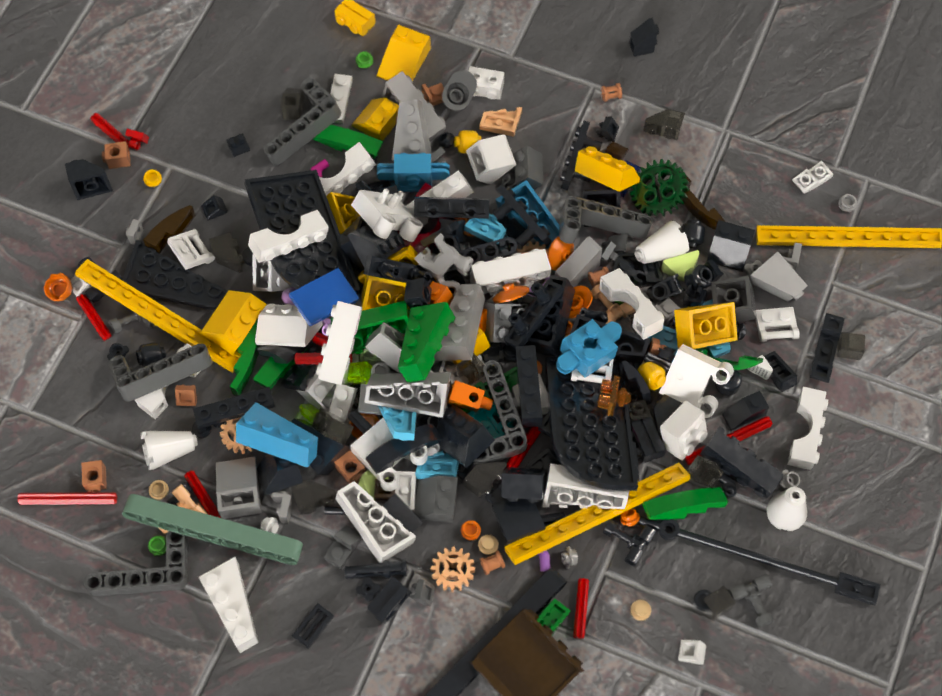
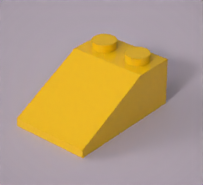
(404, 53)
(706, 325)

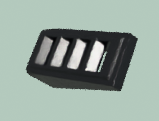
(785, 380)

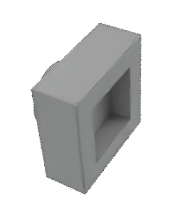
(134, 231)

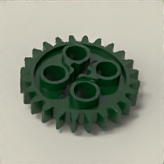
(675, 183)

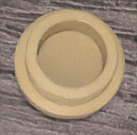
(158, 490)
(488, 544)
(640, 610)

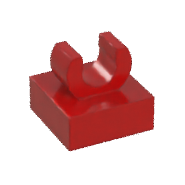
(136, 138)

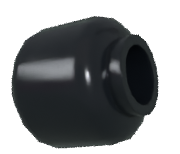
(695, 233)
(698, 276)
(150, 353)
(732, 385)

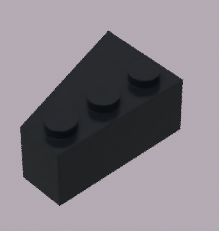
(327, 449)

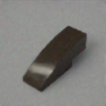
(169, 227)

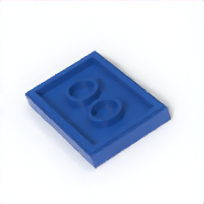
(318, 297)

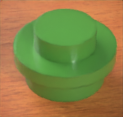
(364, 60)
(157, 545)

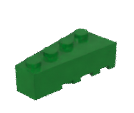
(393, 314)
(423, 339)

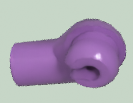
(544, 561)

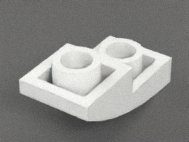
(813, 178)

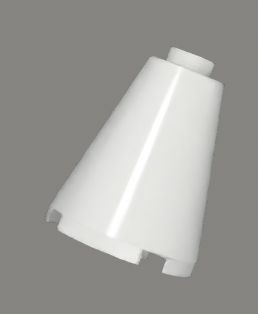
(663, 244)
(166, 446)
(788, 509)

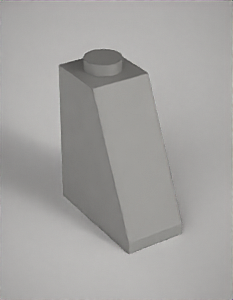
(581, 261)
(778, 278)

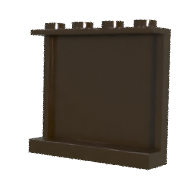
(526, 659)

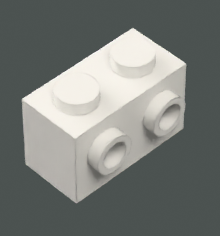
(489, 82)

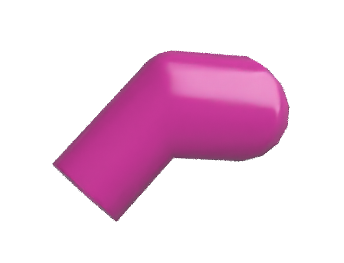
(322, 165)

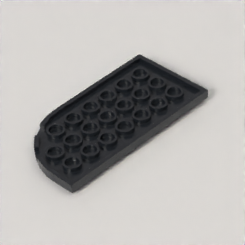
(278, 205)
(584, 437)

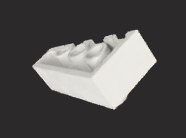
(513, 269)
(339, 343)
(566, 489)
(373, 522)
(229, 598)

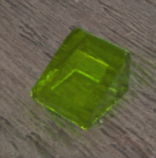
(359, 372)
(308, 411)

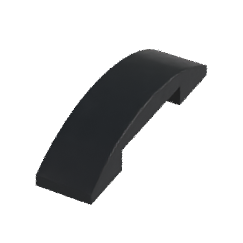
(826, 348)
(395, 449)

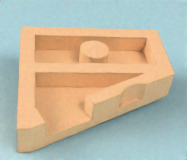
(501, 121)

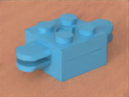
(412, 171)
(589, 348)

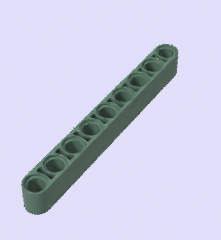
(212, 529)

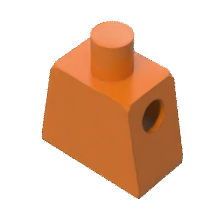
(460, 393)

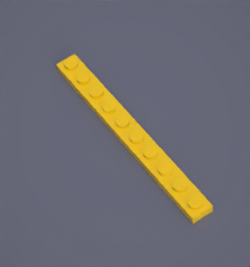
(849, 236)
(153, 312)
(593, 516)

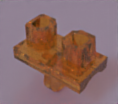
(608, 402)

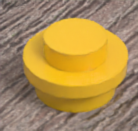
(152, 178)

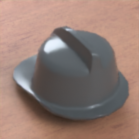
(459, 90)

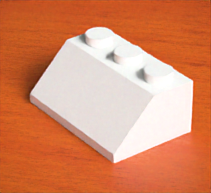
(284, 327)

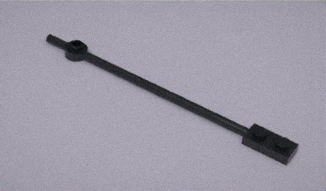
(846, 584)

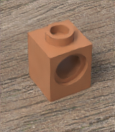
(123, 155)
(346, 461)
(90, 469)

